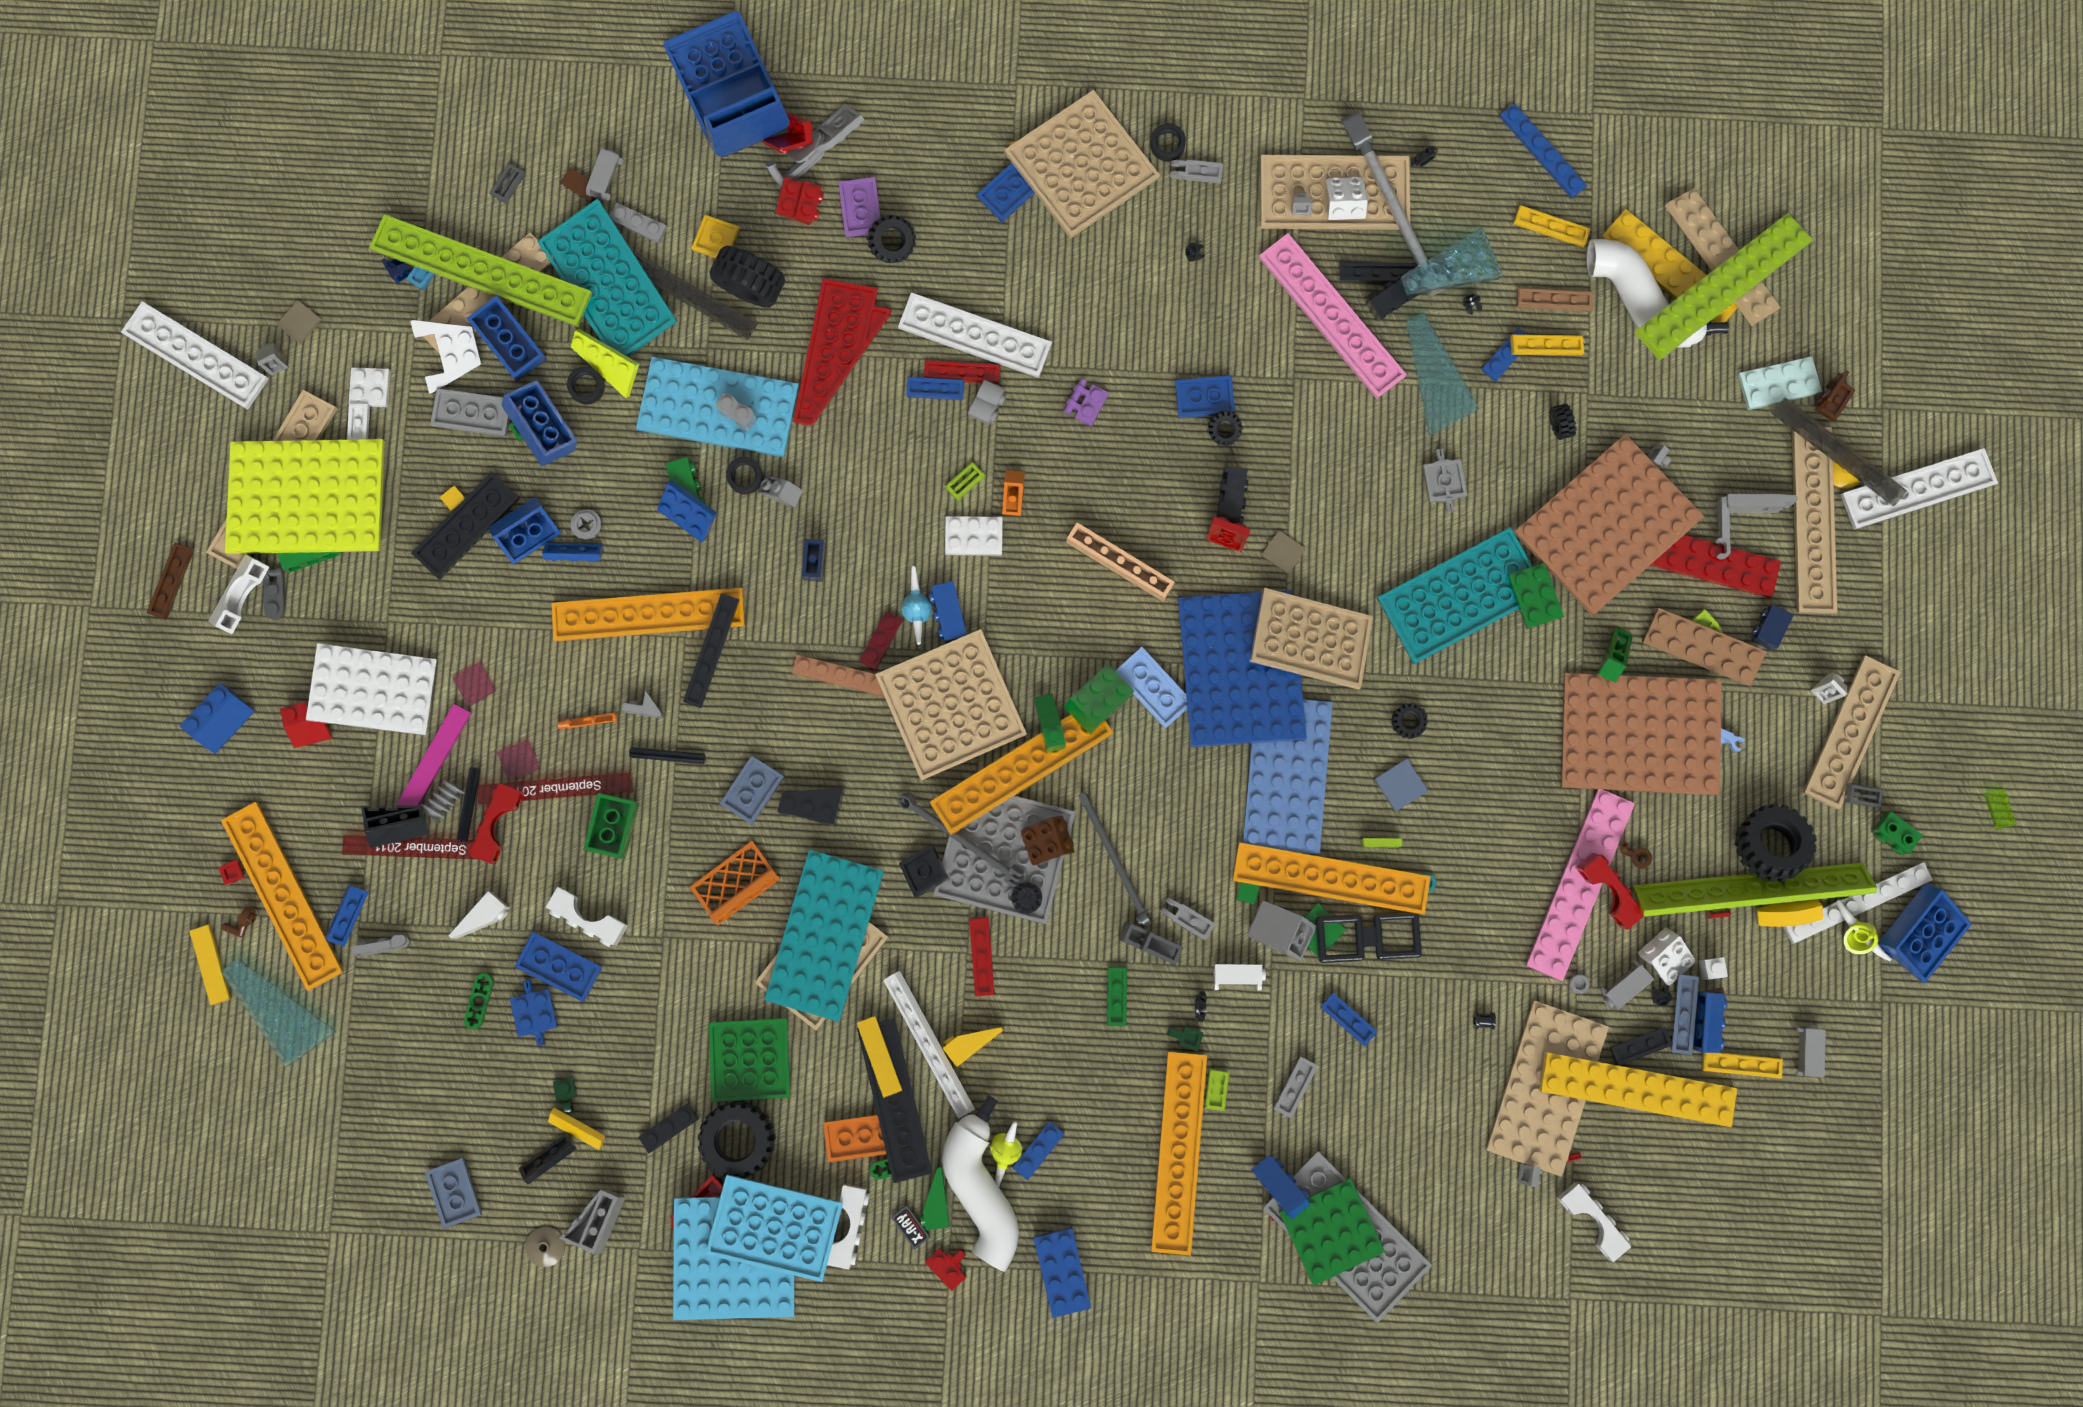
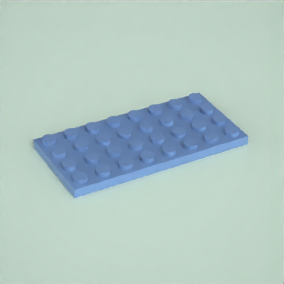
(1289, 787)

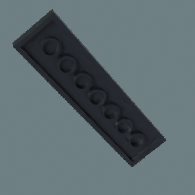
(898, 1113)

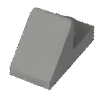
(648, 709)

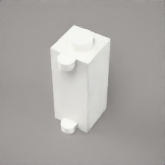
(1239, 975)

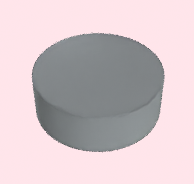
(1579, 984)

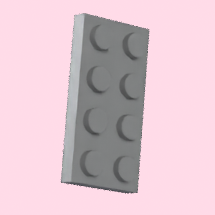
(469, 413)

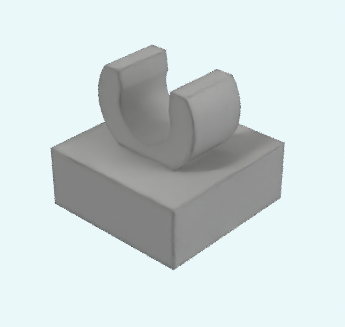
(1302, 205)
(1658, 455)
(1529, 1175)

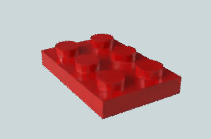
(1228, 534)

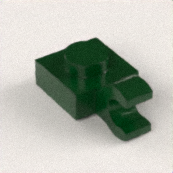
(1188, 1037)
(565, 1091)

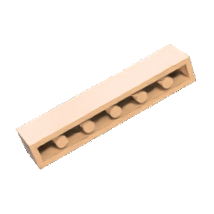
(1120, 562)

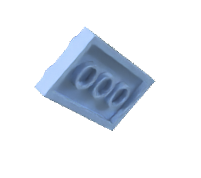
(1153, 687)

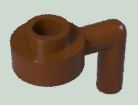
(1641, 852)
(246, 917)

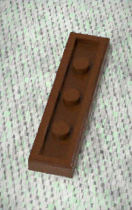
(170, 581)

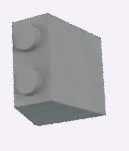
(1281, 930)

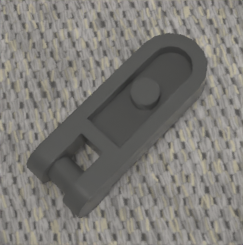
(274, 593)

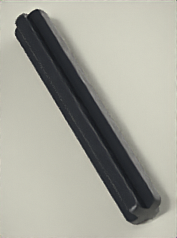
(667, 755)
(468, 805)

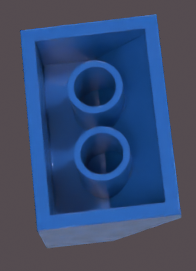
(524, 530)
(217, 718)
(1709, 1022)

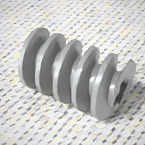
(443, 800)

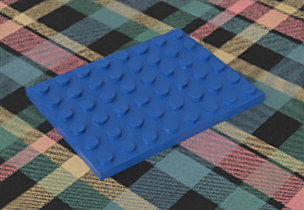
(1225, 692)

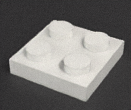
(370, 386)

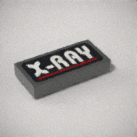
(910, 1227)

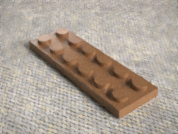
(1704, 646)

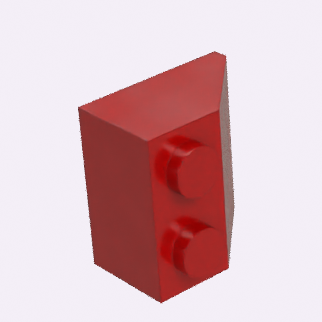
(300, 730)

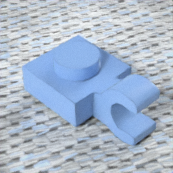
(1728, 737)

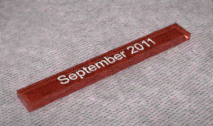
(564, 787)
(409, 848)

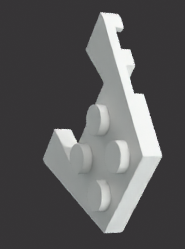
(456, 348)

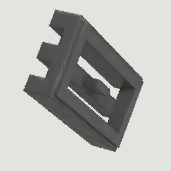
(513, 187)
(1850, 793)

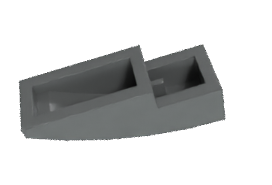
(1150, 943)

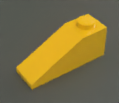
(966, 1045)

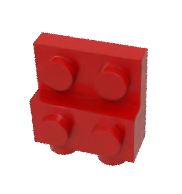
(799, 201)

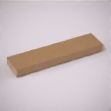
(1555, 299)

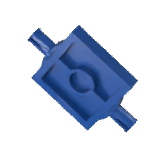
(533, 1013)

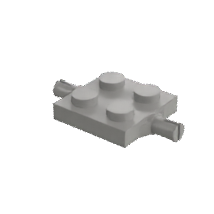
(1444, 480)

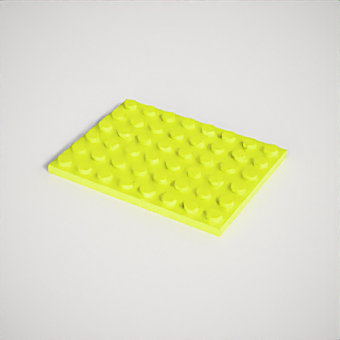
(305, 496)

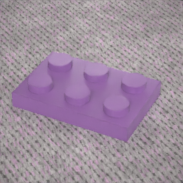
(859, 205)

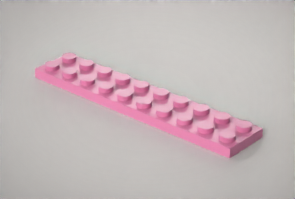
(1332, 316)
(1573, 895)

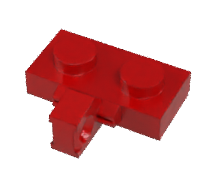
(947, 1267)

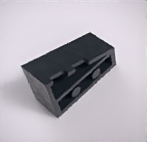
(1388, 299)
(1232, 494)
(813, 805)
(393, 824)

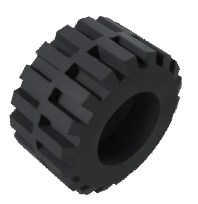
(905, 231)

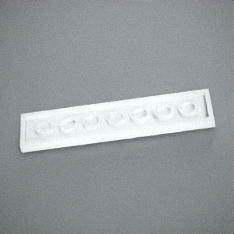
(975, 335)
(194, 355)
(1923, 487)

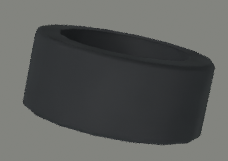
(1172, 129)
(575, 375)
(744, 489)

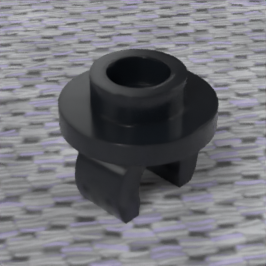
(1192, 252)
(1470, 301)
(1661, 999)

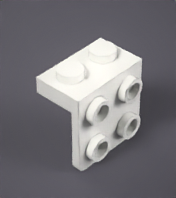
(1346, 198)
(1667, 955)

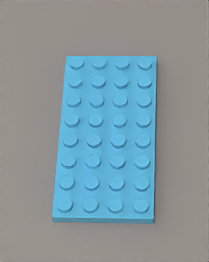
(682, 402)

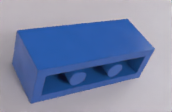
(947, 611)
(1281, 1186)

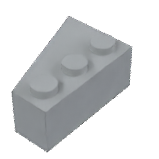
(596, 1222)

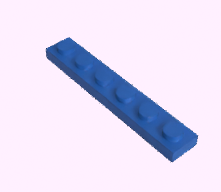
(1543, 151)

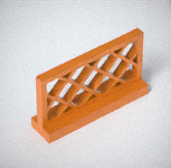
(741, 897)

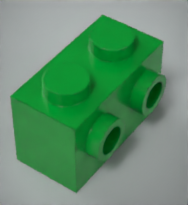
(1896, 833)

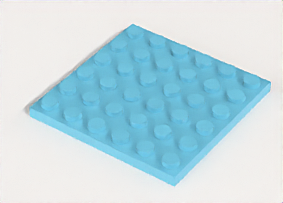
(718, 1286)

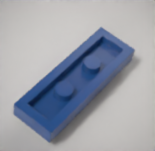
(1501, 360)
(935, 388)
(572, 551)
(346, 915)
(1348, 1019)
(1038, 1150)

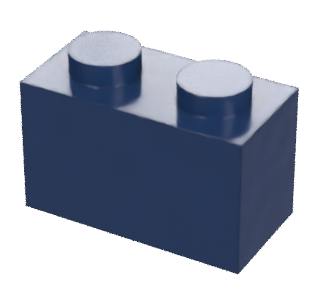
(813, 560)
(1771, 627)

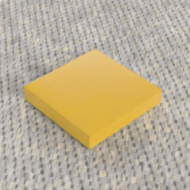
(714, 235)

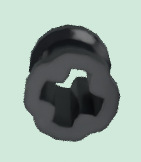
(1484, 1020)

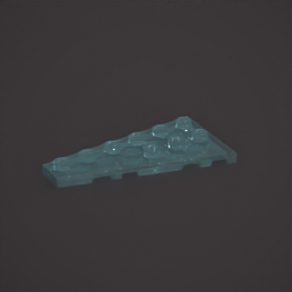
(1458, 265)
(1440, 384)
(281, 1019)

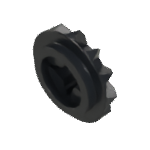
(1424, 157)
(1023, 906)
(1200, 1006)

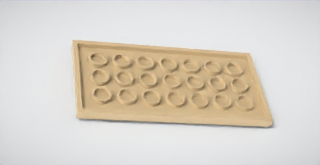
(1288, 174)
(1536, 1124)

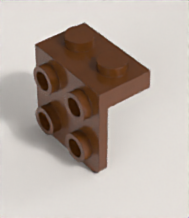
(1835, 398)
(1047, 840)

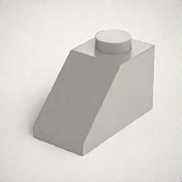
(271, 358)

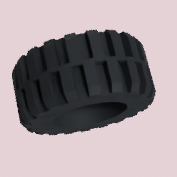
(747, 276)
(1791, 826)
(710, 1133)

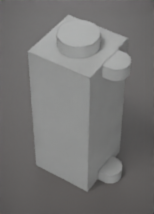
(603, 174)
(1626, 987)
(1811, 1051)

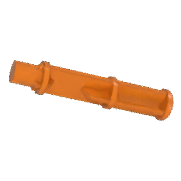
(589, 720)

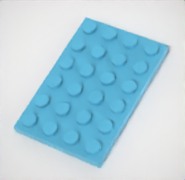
(774, 1228)

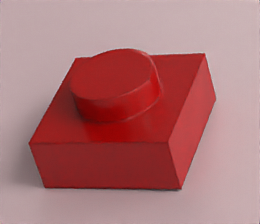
(231, 872)

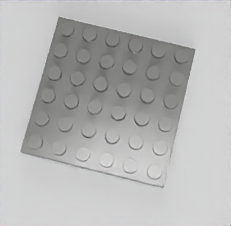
(1000, 835)

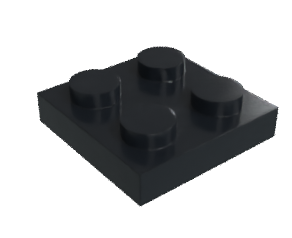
(924, 871)

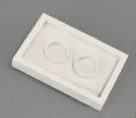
(973, 535)

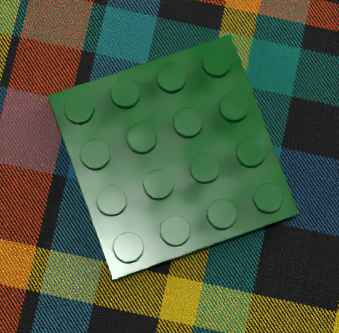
(749, 1060)
(1333, 1232)

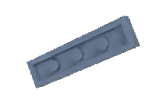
(1685, 1014)

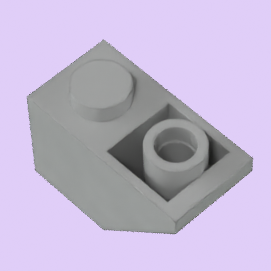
(780, 491)

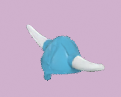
(916, 606)

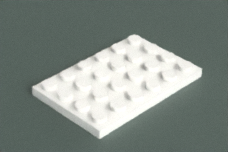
(371, 689)

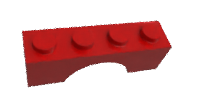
(486, 845)
(1624, 908)

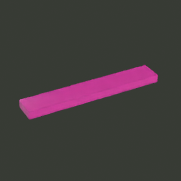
(435, 756)

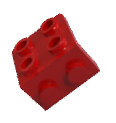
(798, 135)

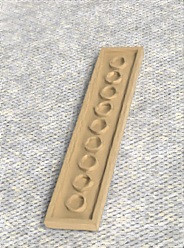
(304, 422)
(1814, 529)

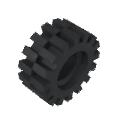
(1562, 421)
(1236, 428)
(1398, 725)

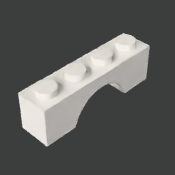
(228, 610)
(566, 905)
(1610, 1240)
(842, 1251)

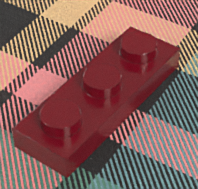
(881, 641)

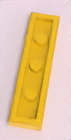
(1551, 226)
(1547, 345)
(210, 964)
(879, 1056)
(1742, 1064)

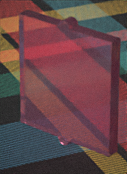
(474, 684)
(518, 760)

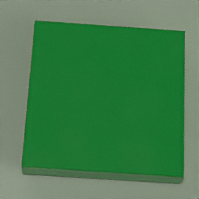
(1332, 930)

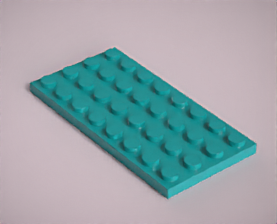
(624, 300)
(1456, 596)
(824, 935)

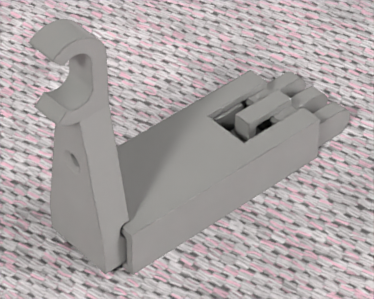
(1746, 504)

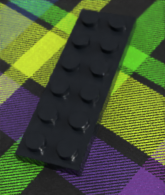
(465, 525)

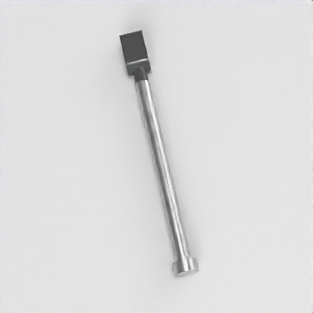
(1361, 140)

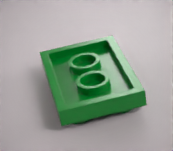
(1535, 596)

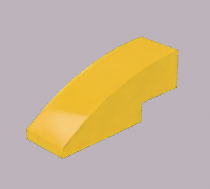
(1790, 913)

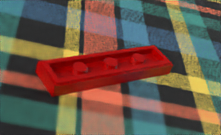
(962, 371)
(981, 956)

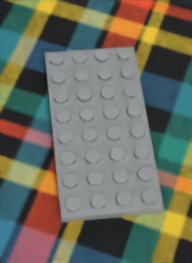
(1381, 1280)

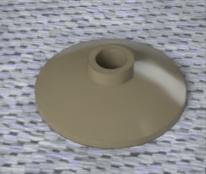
(555, 1247)

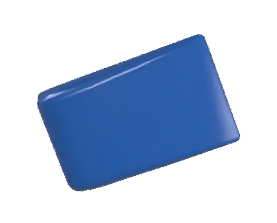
(727, 84)

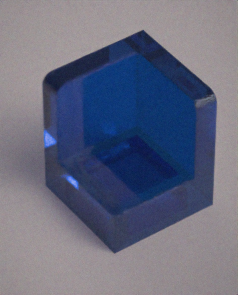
(398, 270)

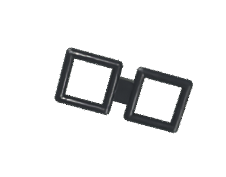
(1368, 937)

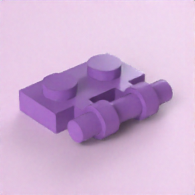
(1091, 405)

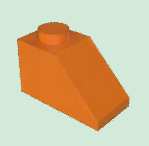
(1013, 492)

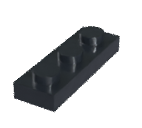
(1641, 1046)
(668, 1128)
(547, 1158)

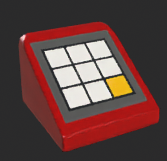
(1717, 913)

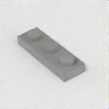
(638, 223)
(1295, 1087)

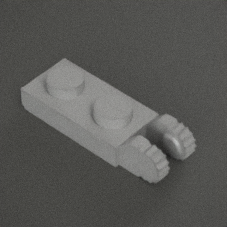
(1197, 171)
(1189, 919)
(381, 946)

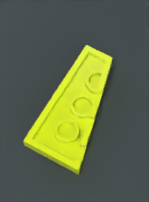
(608, 362)

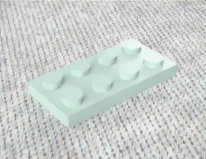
(1773, 383)

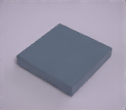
(1401, 785)

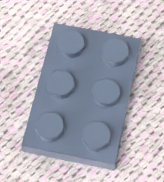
(752, 790)
(453, 1193)

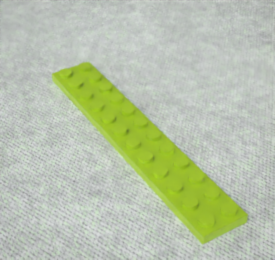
(480, 270)
(1723, 286)
(1750, 890)

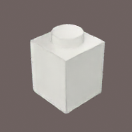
(1712, 968)

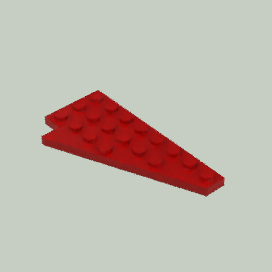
(840, 335)

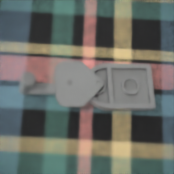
(824, 137)

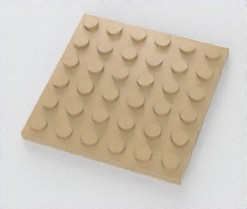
(1081, 164)
(950, 704)

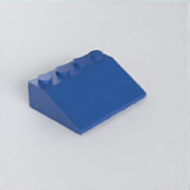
(1925, 932)

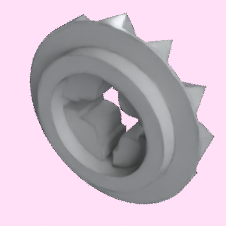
(577, 524)

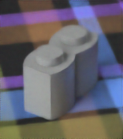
(987, 402)
(740, 413)

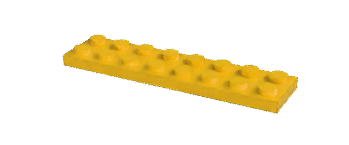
(1669, 267)

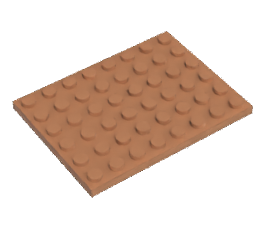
(1608, 524)
(1641, 734)

